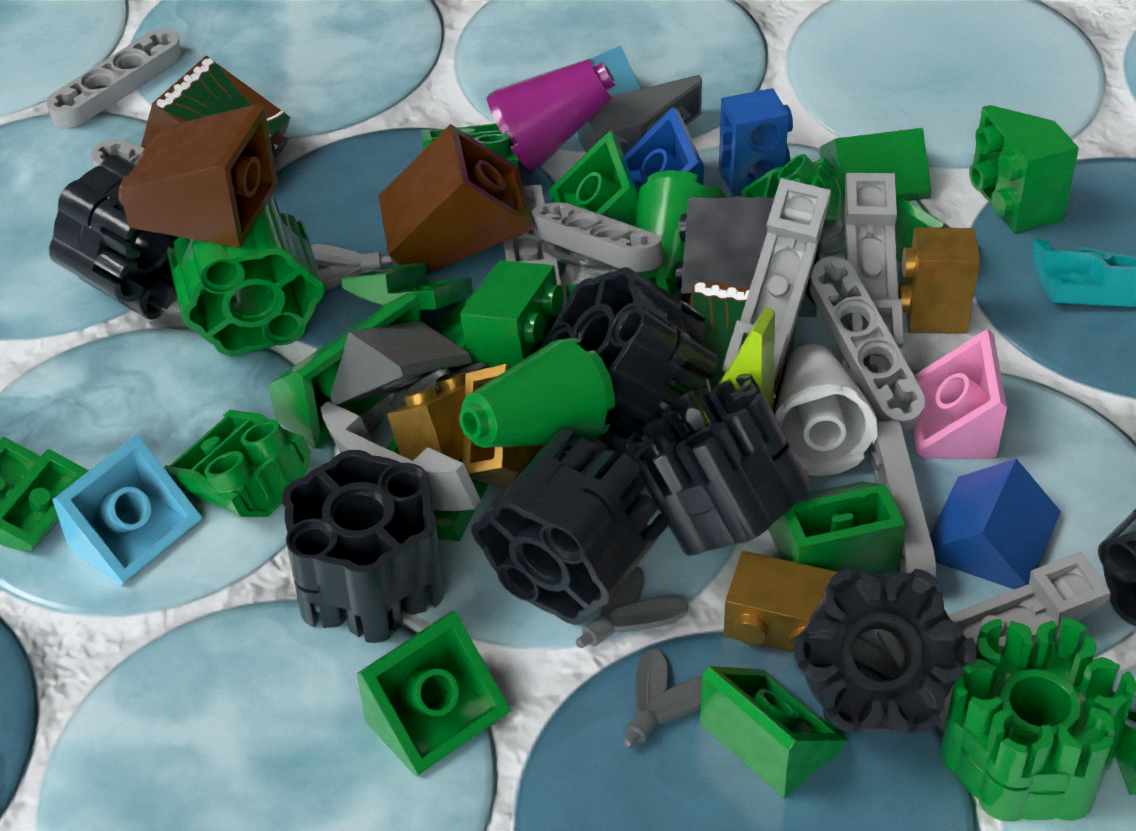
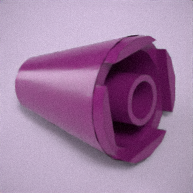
(550, 108)

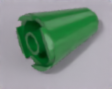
(659, 211)
(539, 396)

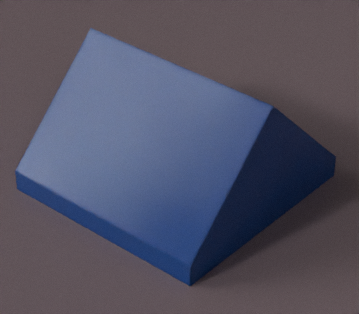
(663, 149)
(995, 525)

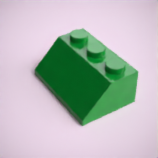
(308, 385)

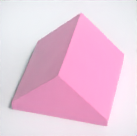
(962, 403)

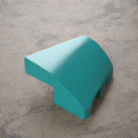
(1086, 275)

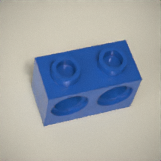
(752, 137)

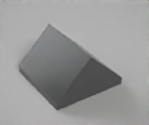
(392, 358)

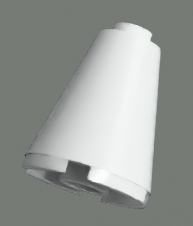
(823, 412)

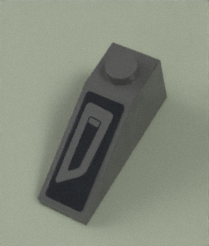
(637, 111)

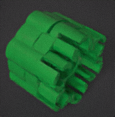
(252, 292)
(1036, 722)

